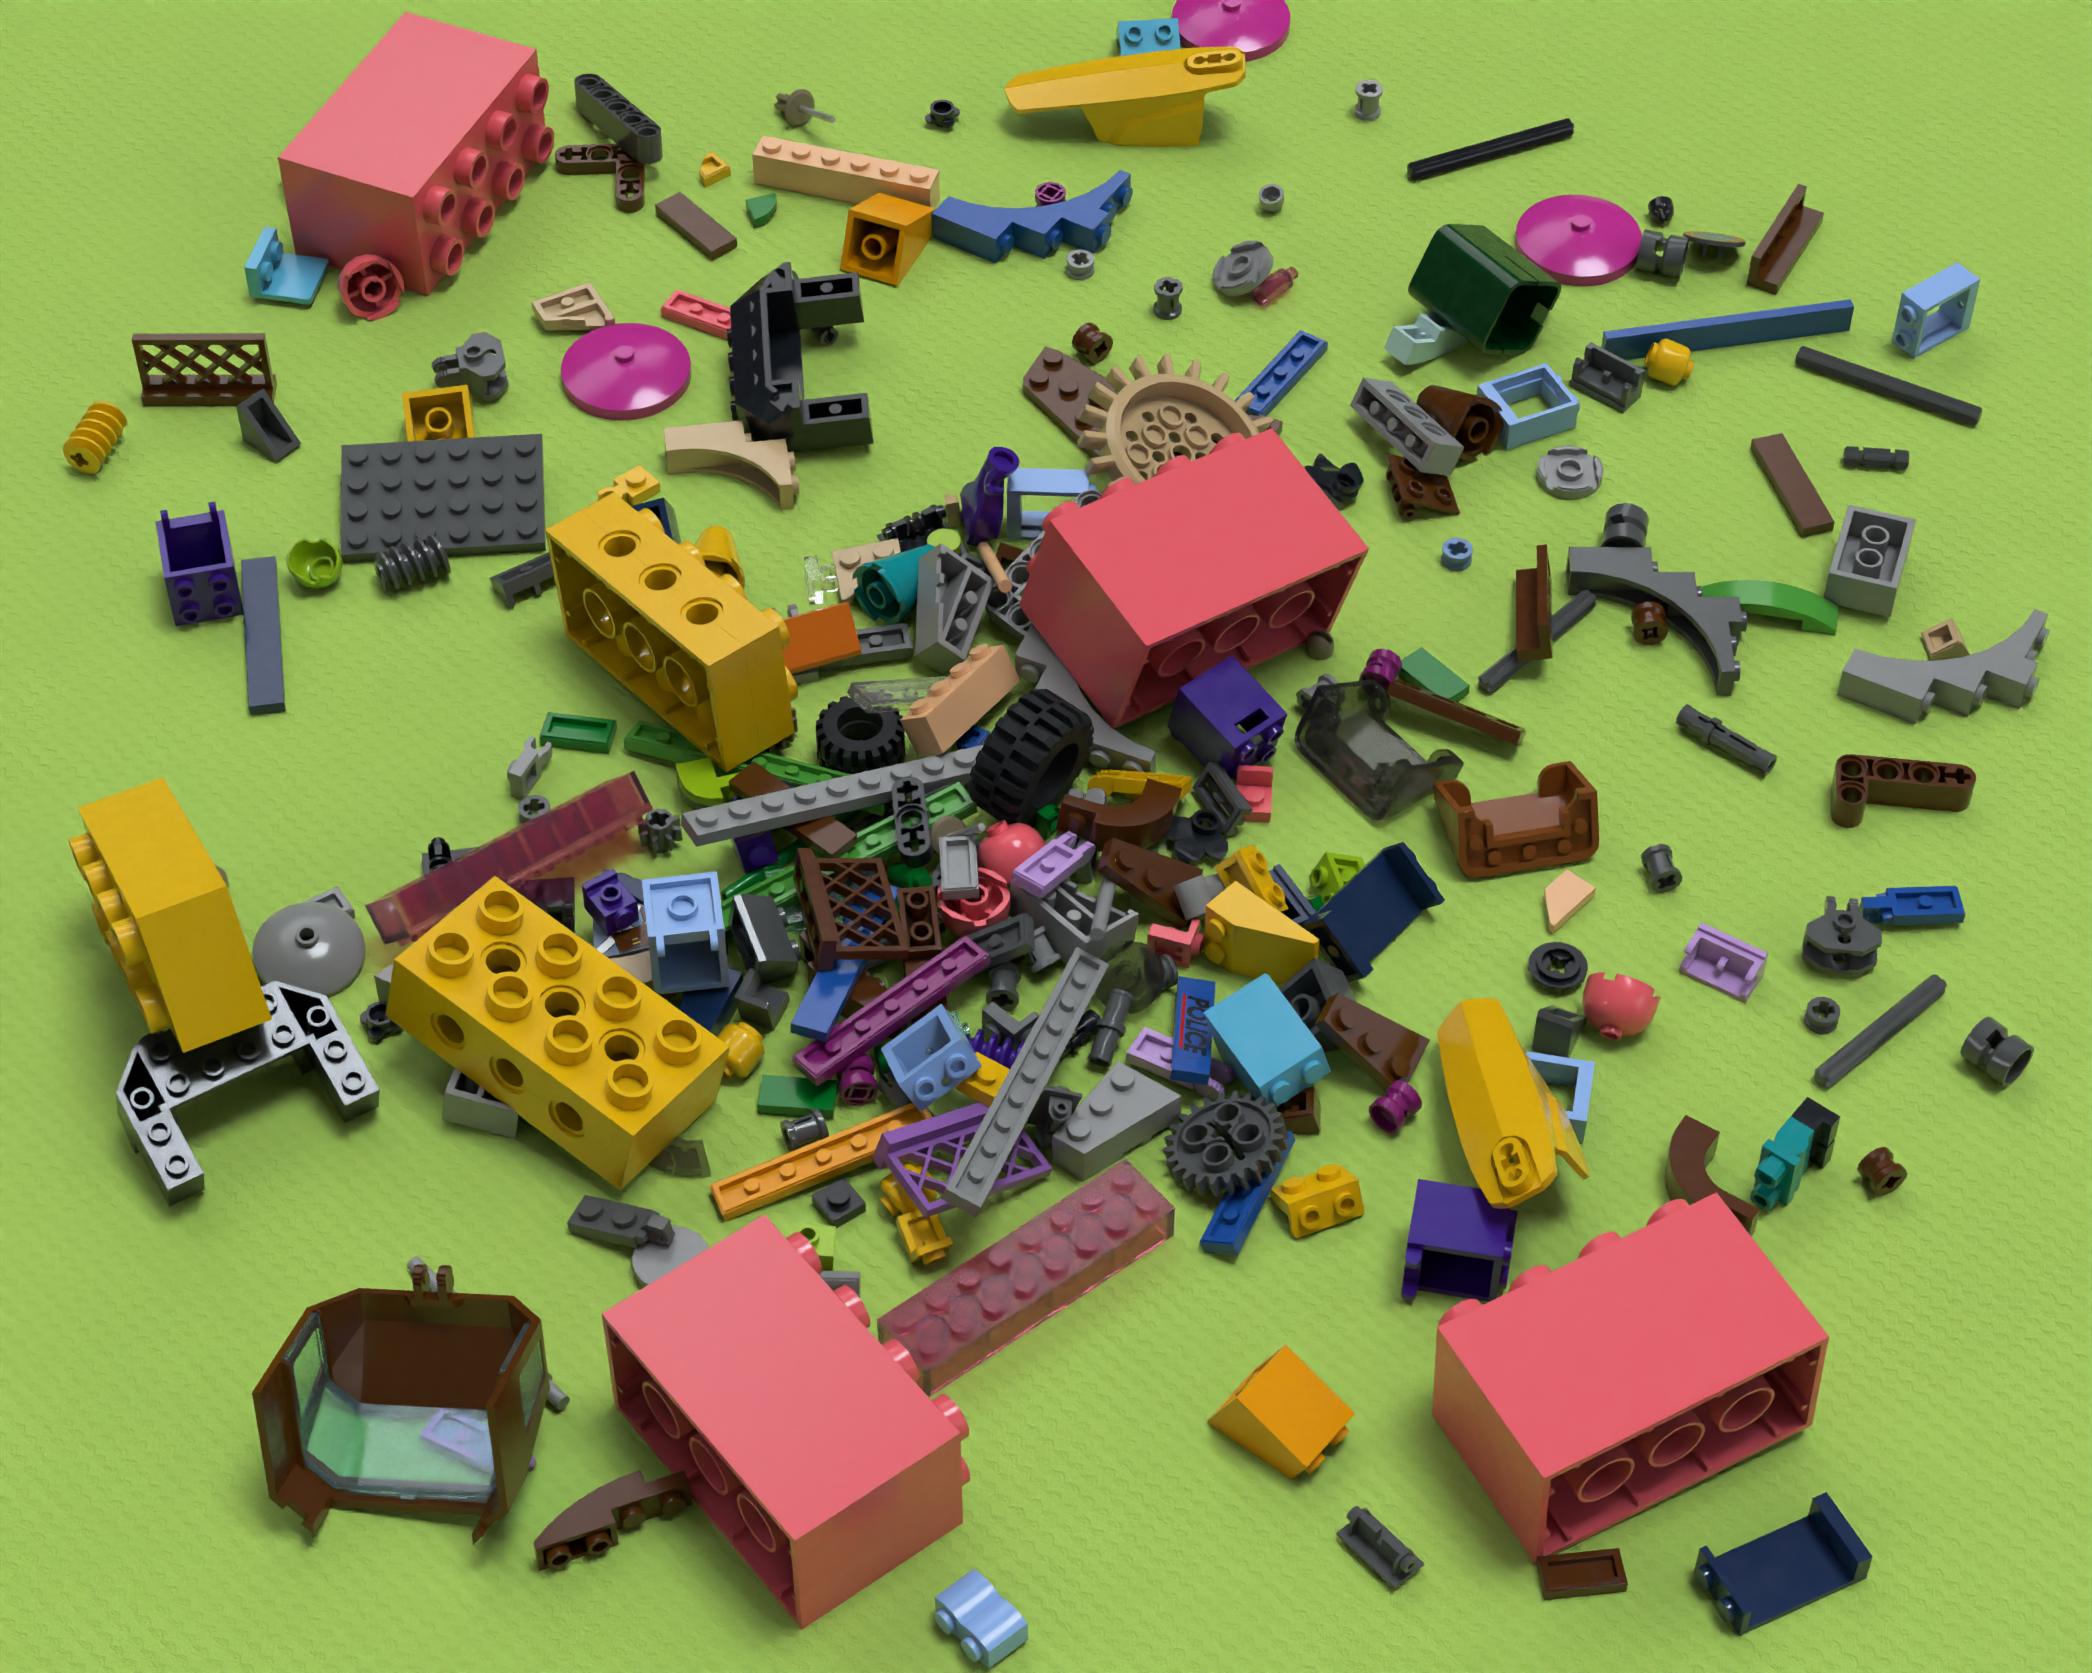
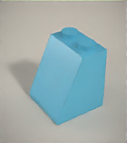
(1266, 1042)

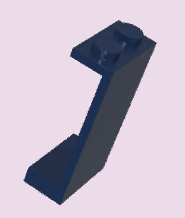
(1372, 910)
(1784, 1568)

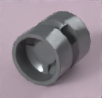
(1673, 257)
(1625, 526)
(2001, 1054)

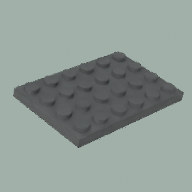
(464, 491)

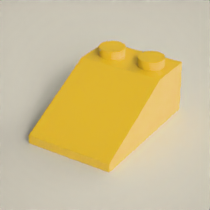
(439, 414)
(1255, 937)

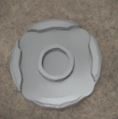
(1243, 268)
(1569, 473)
(656, 1260)

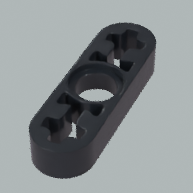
(921, 831)

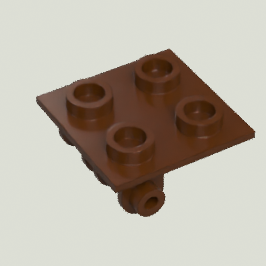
(1418, 489)

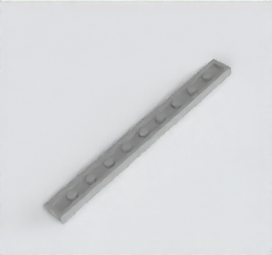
(823, 798)
(1024, 1083)

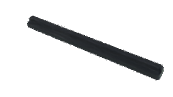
(1490, 149)

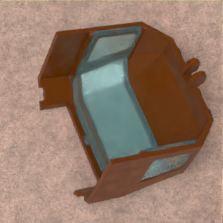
(404, 1403)

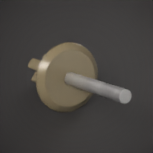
(800, 108)
(951, 826)

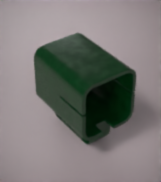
(1484, 289)

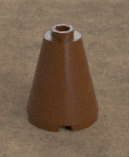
(1465, 416)

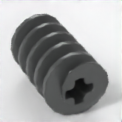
(410, 562)

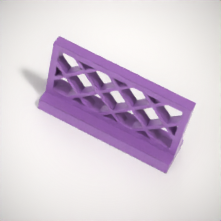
(947, 1134)

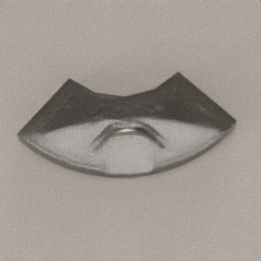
(683, 1159)

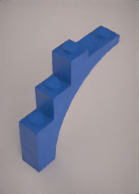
(1037, 230)

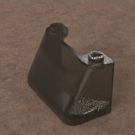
(1362, 755)

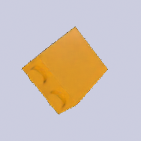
(885, 237)
(1284, 1414)

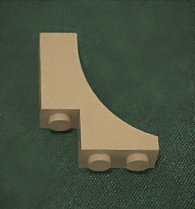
(730, 452)

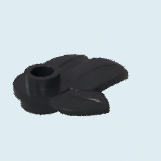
(1339, 482)
(1198, 837)

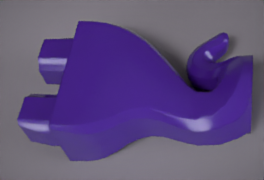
(984, 497)

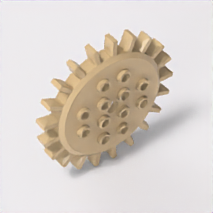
(1166, 403)

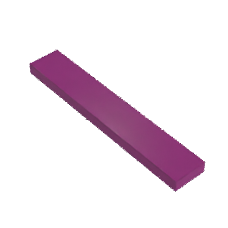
(891, 1010)

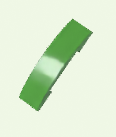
(1781, 601)

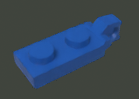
(1914, 906)

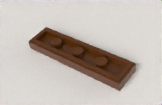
(1792, 484)
(1456, 711)
(823, 834)

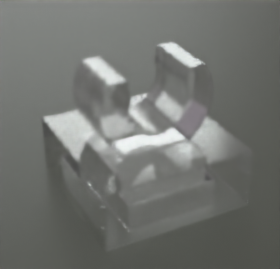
(819, 579)

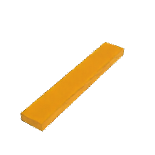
(808, 1164)

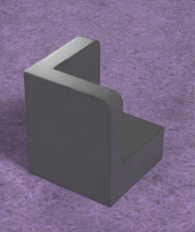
(760, 1002)

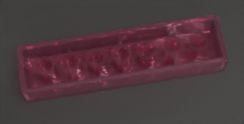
(512, 857)
(1029, 1275)

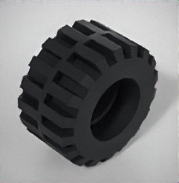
(847, 723)

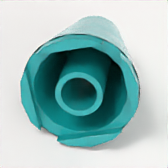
(889, 585)

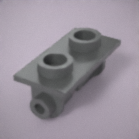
(1051, 1112)
(1379, 1547)

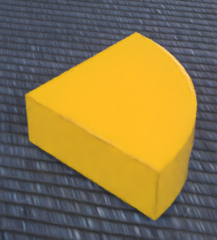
(713, 169)

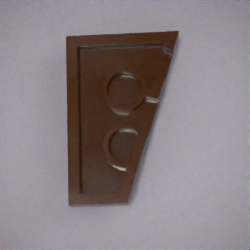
(1147, 877)
(1371, 1040)

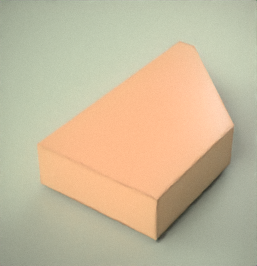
(1565, 897)

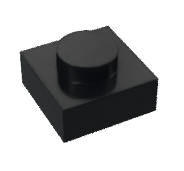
(838, 1203)

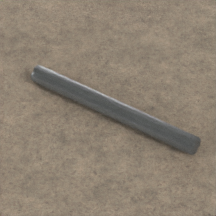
(1889, 385)

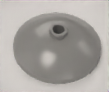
(319, 965)

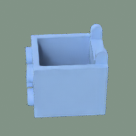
(685, 932)

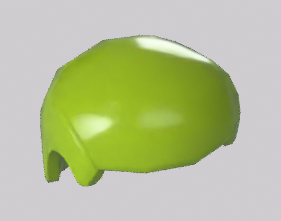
(314, 563)

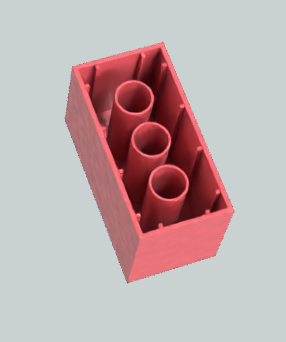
(417, 150)
(1188, 571)
(1626, 1374)
(788, 1417)

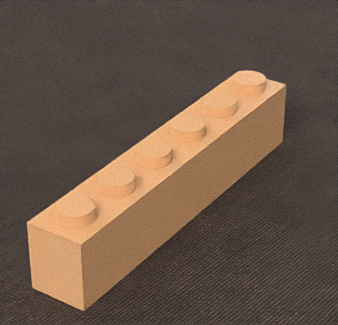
(840, 173)

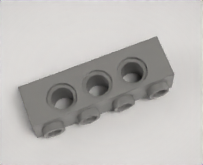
(1406, 426)

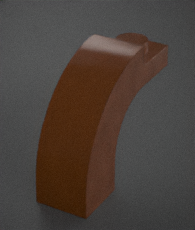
(1136, 823)
(1686, 1175)

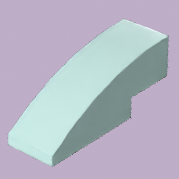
(1423, 340)

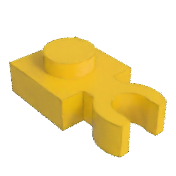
(633, 486)

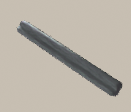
(1561, 621)
(1879, 1031)

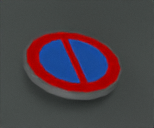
(1714, 239)

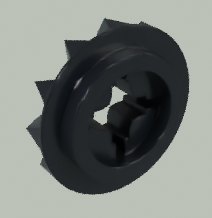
(1560, 955)

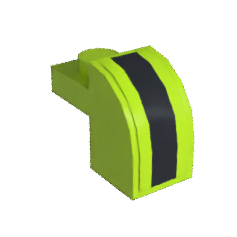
(700, 786)

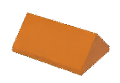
(820, 637)

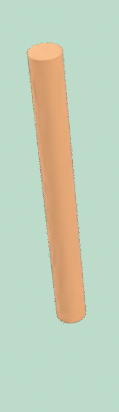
(994, 567)

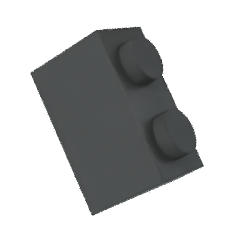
(762, 937)
(1310, 991)

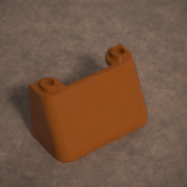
(1525, 829)

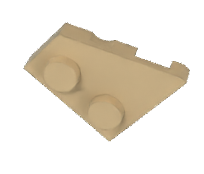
(573, 310)
(851, 558)

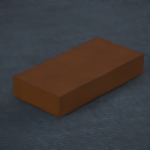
(1581, 1574)

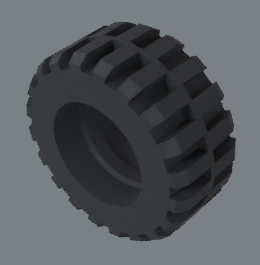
(1031, 757)

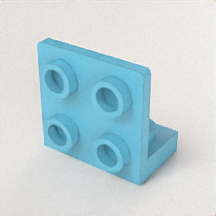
(1147, 36)
(280, 274)

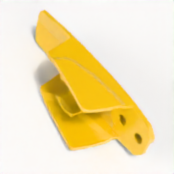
(1136, 96)
(1503, 1106)

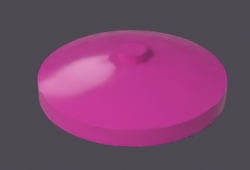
(1250, 25)
(1579, 239)
(626, 371)

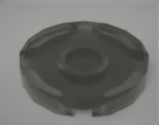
(1133, 969)

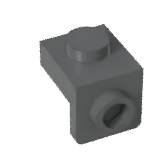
(1000, 1022)

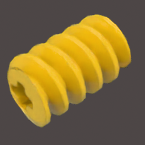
(94, 437)

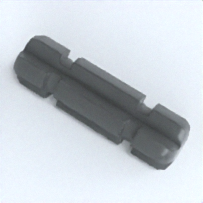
(1876, 457)

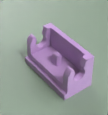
(1723, 962)

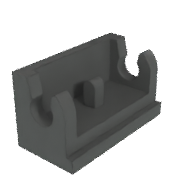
(1607, 378)

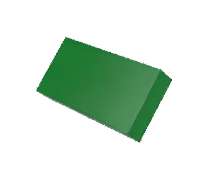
(1430, 674)
(578, 732)
(796, 1096)

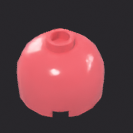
(370, 286)
(1007, 847)
(974, 914)
(1618, 1005)

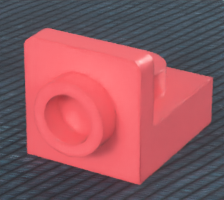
(1256, 787)
(1177, 944)

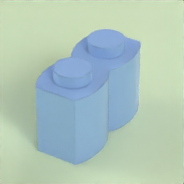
(980, 1618)

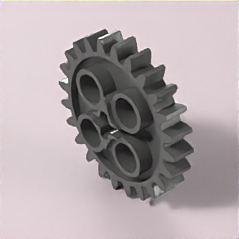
(1208, 1161)

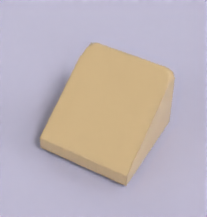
(1945, 641)

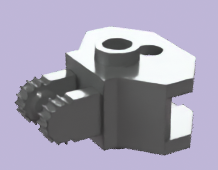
(474, 367)
(1841, 937)

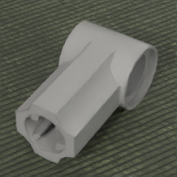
(1197, 893)

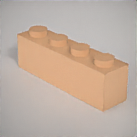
(960, 699)

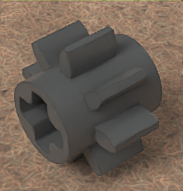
(660, 831)

